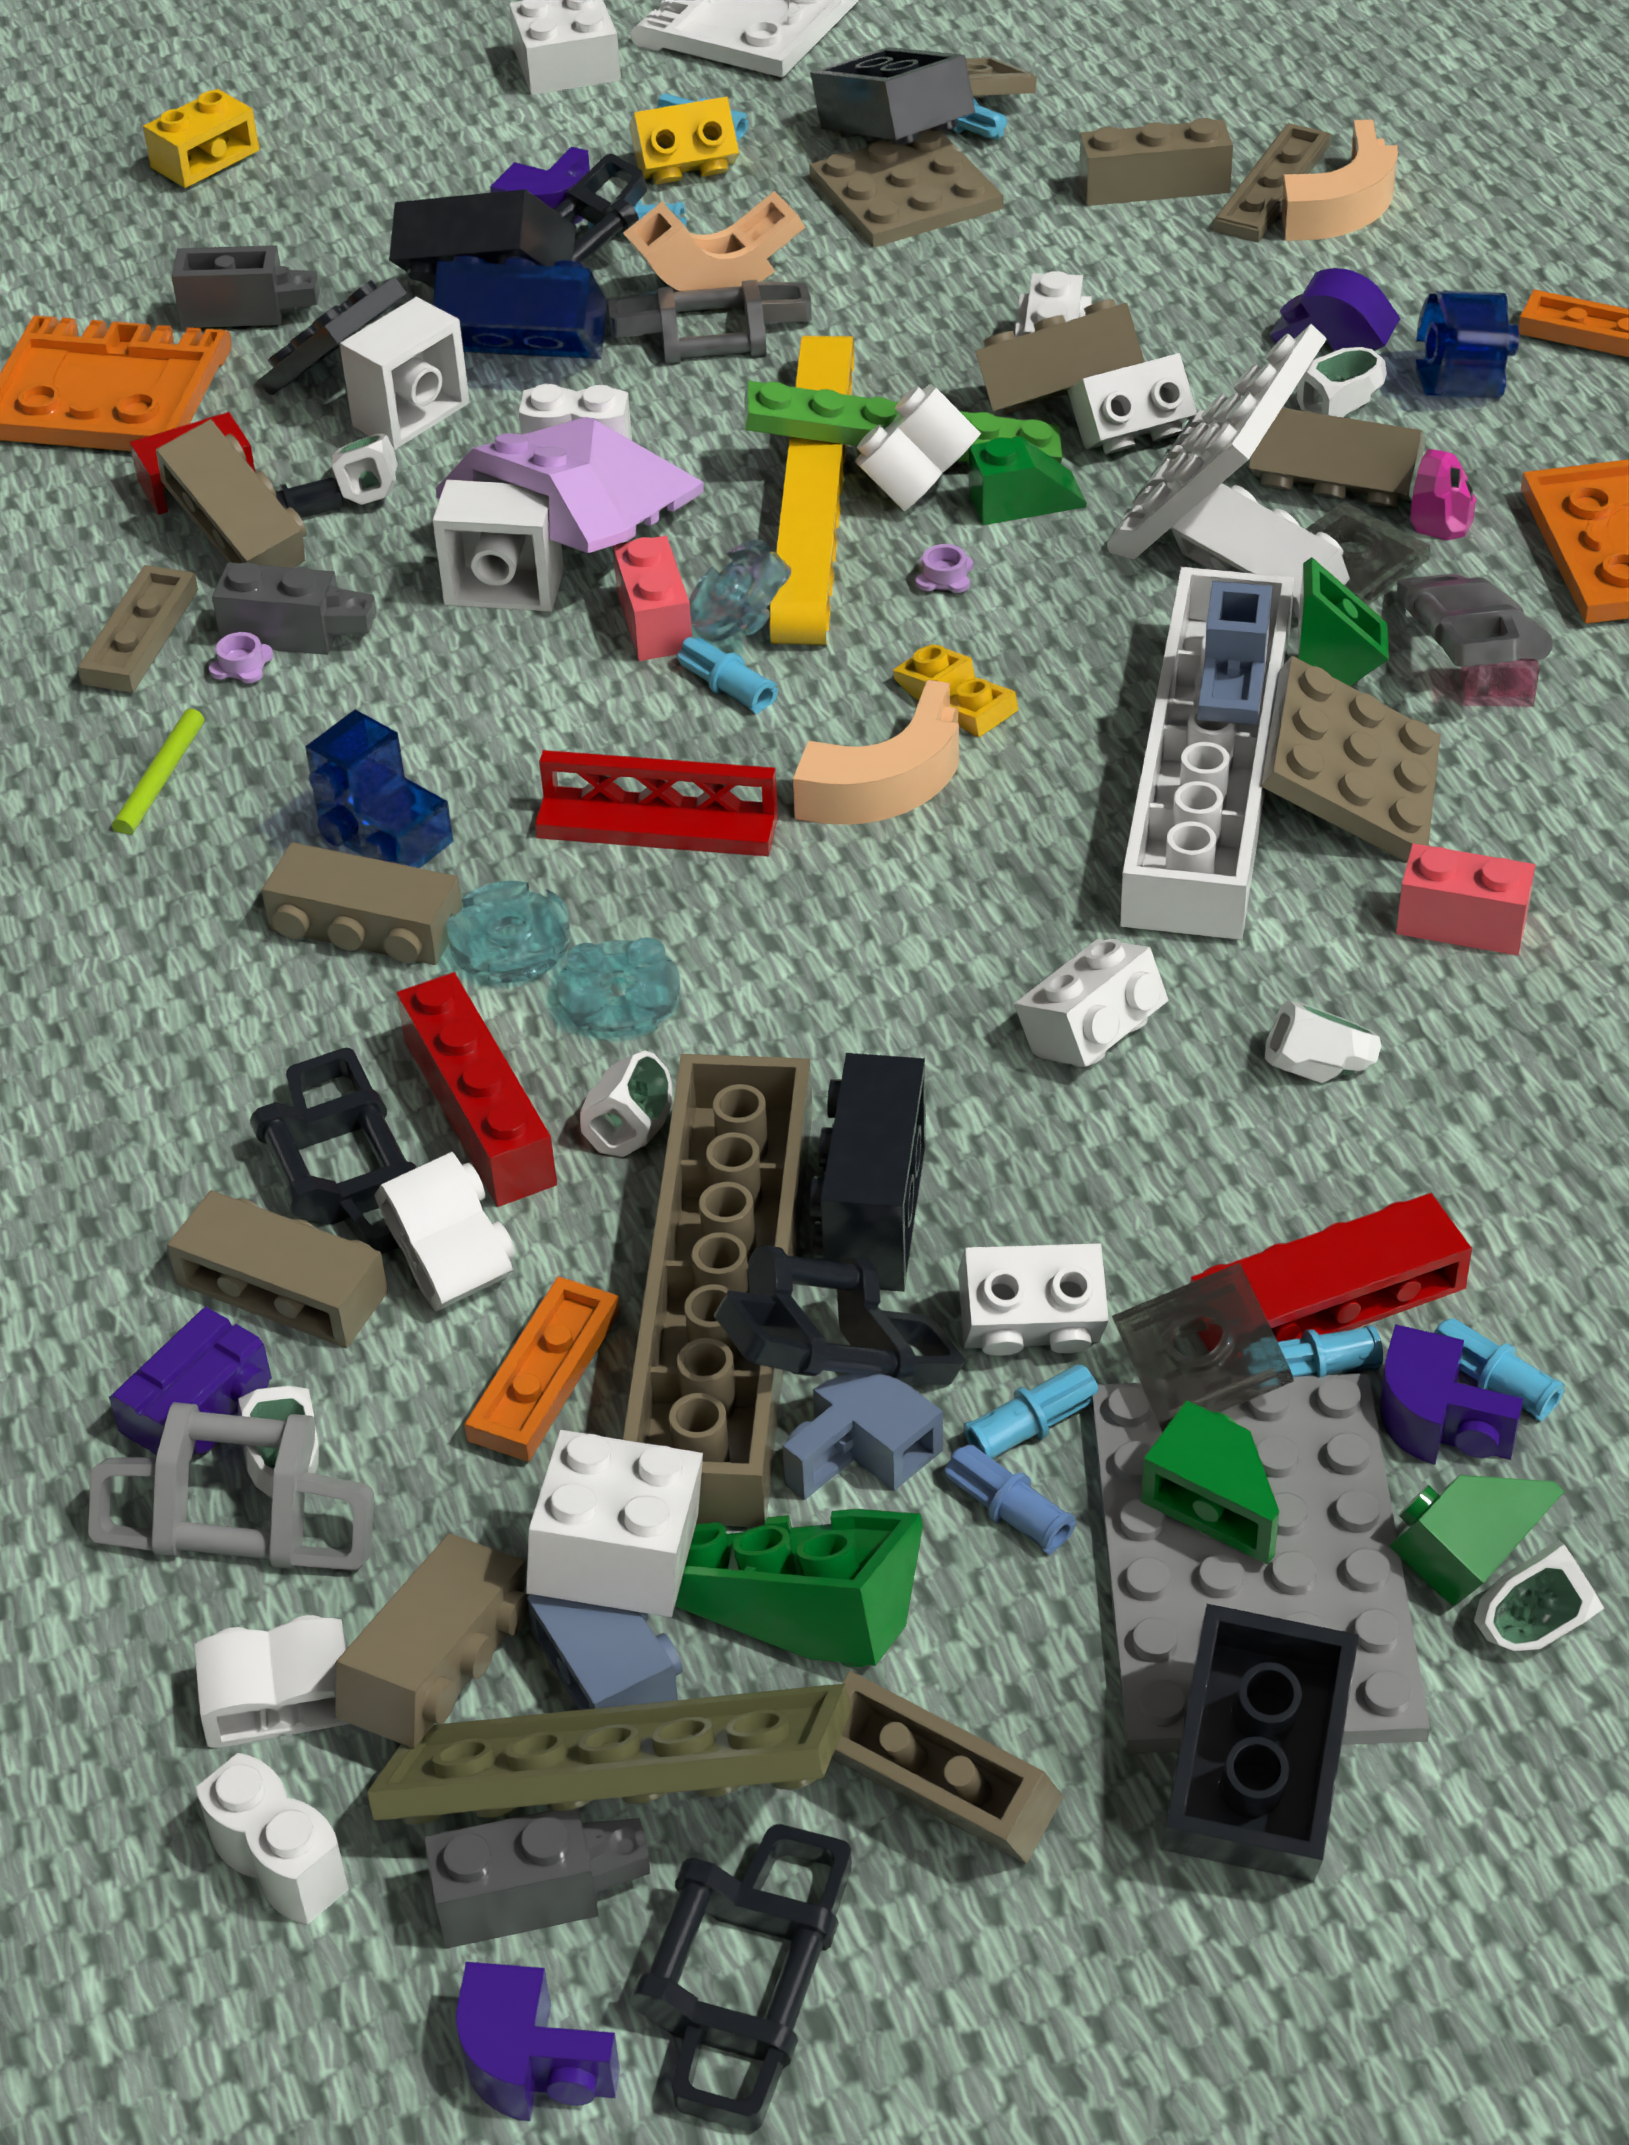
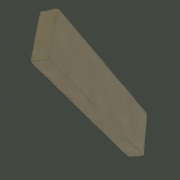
(1259, 196)

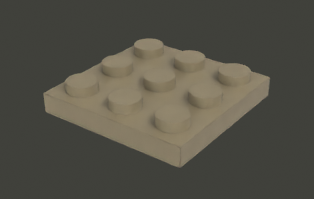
(905, 187)
(1351, 759)

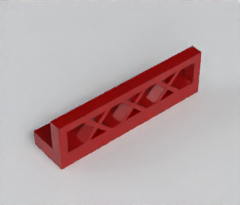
(659, 813)

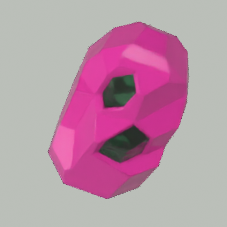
(1442, 497)

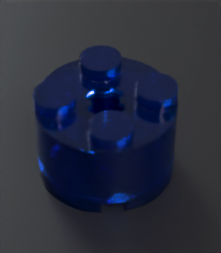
(1465, 344)

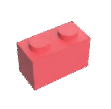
(652, 596)
(1465, 899)

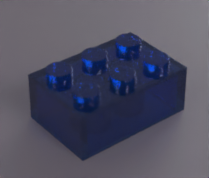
(523, 307)

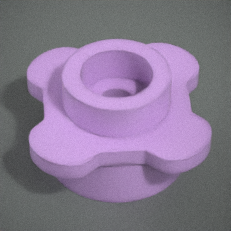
(944, 569)
(240, 657)

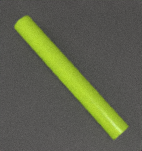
(158, 772)

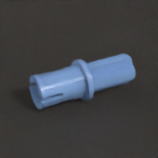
(1010, 1498)

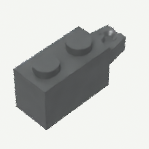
(238, 286)
(289, 607)
(529, 1872)

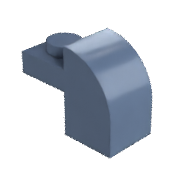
(1235, 652)
(863, 1420)

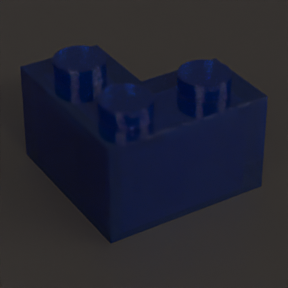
(368, 800)

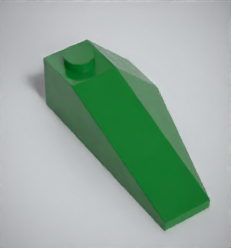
(809, 1589)

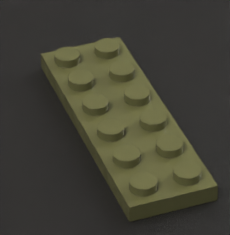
(614, 1754)

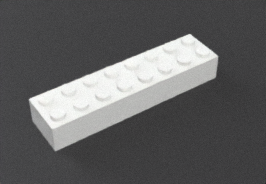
(1200, 780)

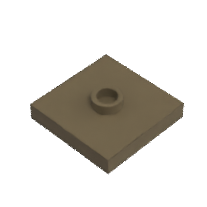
(997, 77)

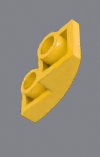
(978, 701)

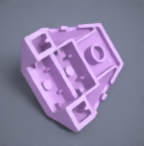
(593, 480)

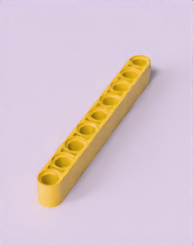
(812, 504)

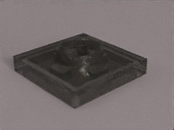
(1387, 553)
(1237, 1370)

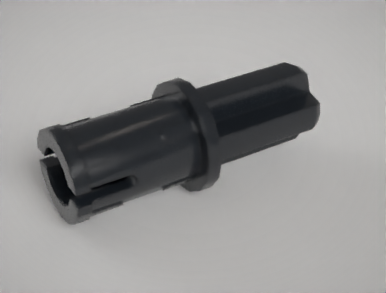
(311, 497)

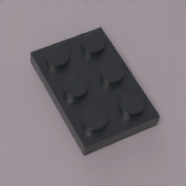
(328, 331)

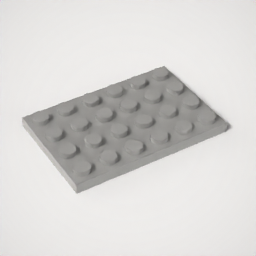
(1326, 1572)

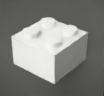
(564, 43)
(405, 372)
(496, 547)
(614, 1523)

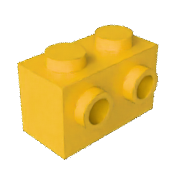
(201, 137)
(684, 140)

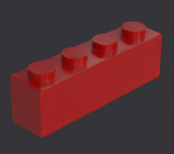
(477, 1089)
(1355, 1271)

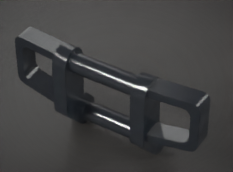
(608, 217)
(296, 1127)
(778, 1334)
(743, 1904)

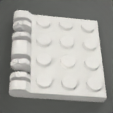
(741, 33)
(1215, 444)

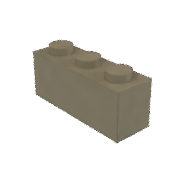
(1155, 162)
(1057, 356)
(1339, 457)
(230, 500)
(361, 903)
(278, 1268)
(431, 1640)
(946, 1769)

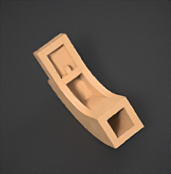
(1344, 198)
(716, 259)
(884, 778)

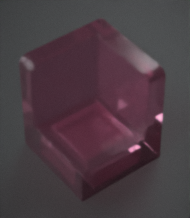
(1501, 683)

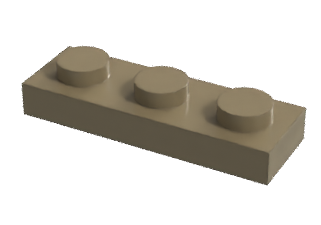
(138, 629)

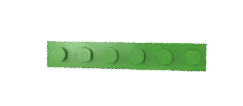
(849, 418)

